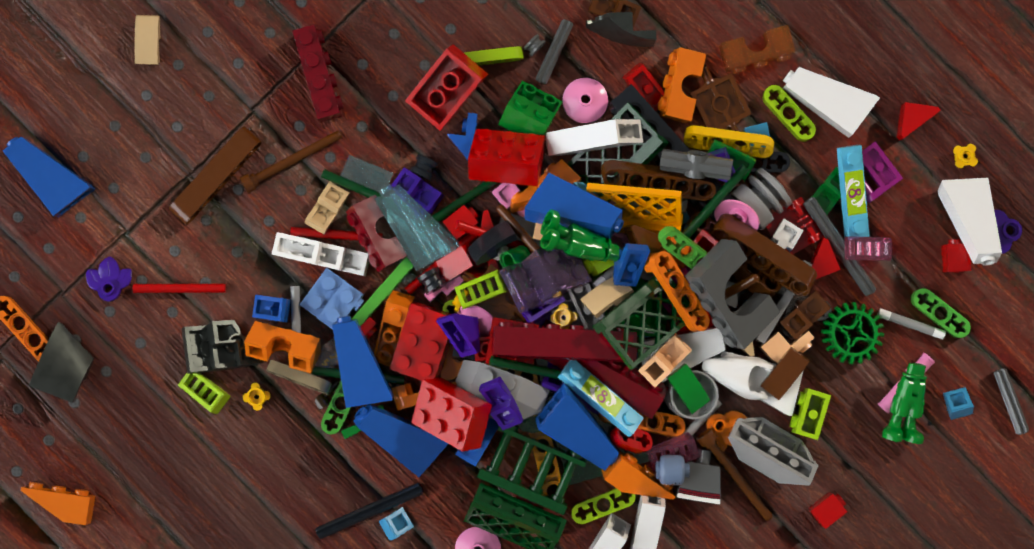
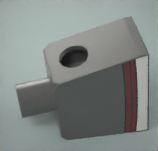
(703, 481)

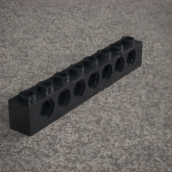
(632, 96)

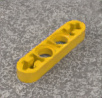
(729, 138)

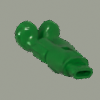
(577, 240)
(907, 403)

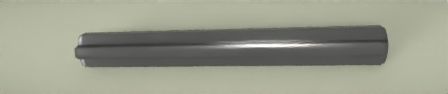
(838, 245)

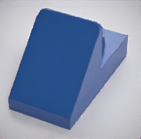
(463, 142)
(630, 264)

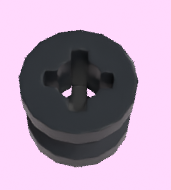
(424, 167)
(432, 281)

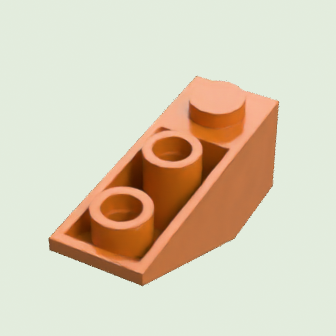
(559, 169)
(391, 326)
(634, 479)
(65, 505)

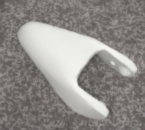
(735, 373)

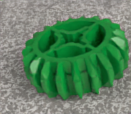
(849, 342)

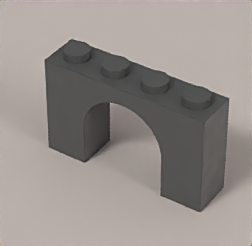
(709, 281)

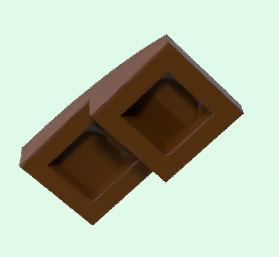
(601, 7)
(805, 314)
(785, 373)

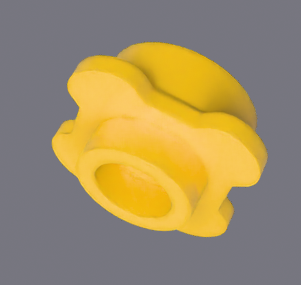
(959, 153)
(562, 310)
(256, 403)

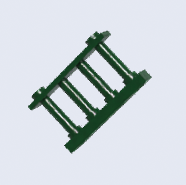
(535, 490)

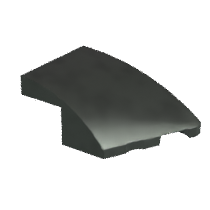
(619, 28)
(215, 347)
(62, 365)

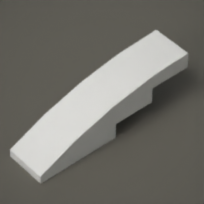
(321, 254)

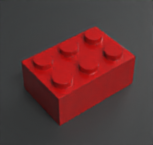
(446, 87)
(506, 157)
(421, 344)
(451, 414)

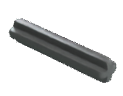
(554, 51)
(1011, 401)

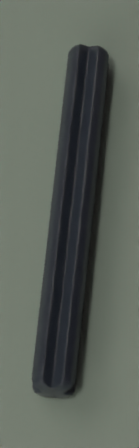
(369, 510)

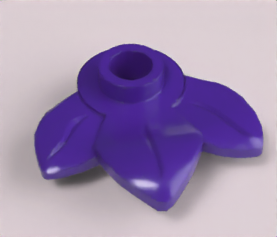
(1002, 223)
(108, 275)

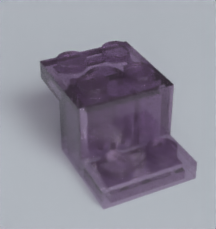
(543, 278)

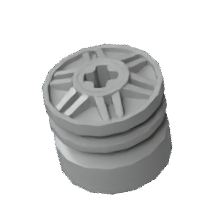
(765, 195)
(677, 406)

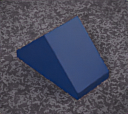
(271, 308)

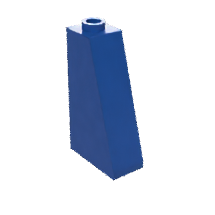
(49, 179)
(574, 207)
(359, 370)
(575, 428)
(400, 438)

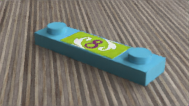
(853, 191)
(600, 397)

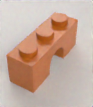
(675, 103)
(266, 339)

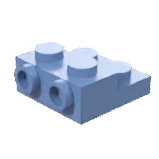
(332, 298)

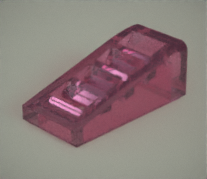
(868, 248)
(679, 441)

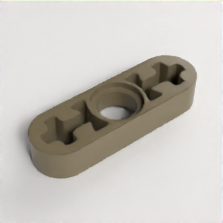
(299, 377)

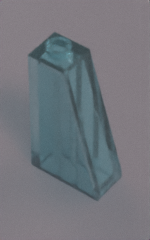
(414, 227)

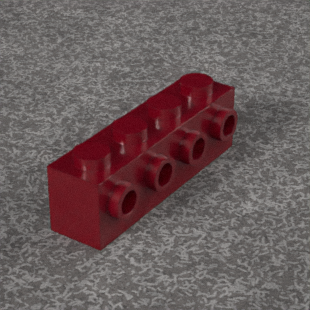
(317, 74)

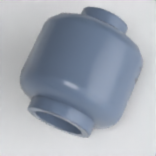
(671, 470)

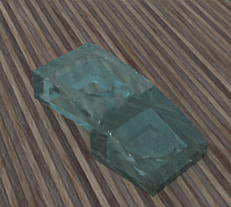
(366, 173)

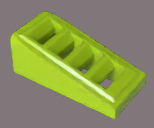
(500, 283)
(219, 401)

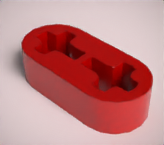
(630, 443)

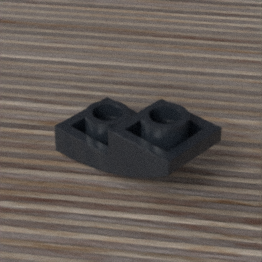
(485, 246)

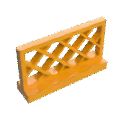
(652, 221)

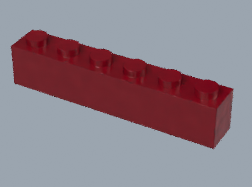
(557, 343)
(625, 383)

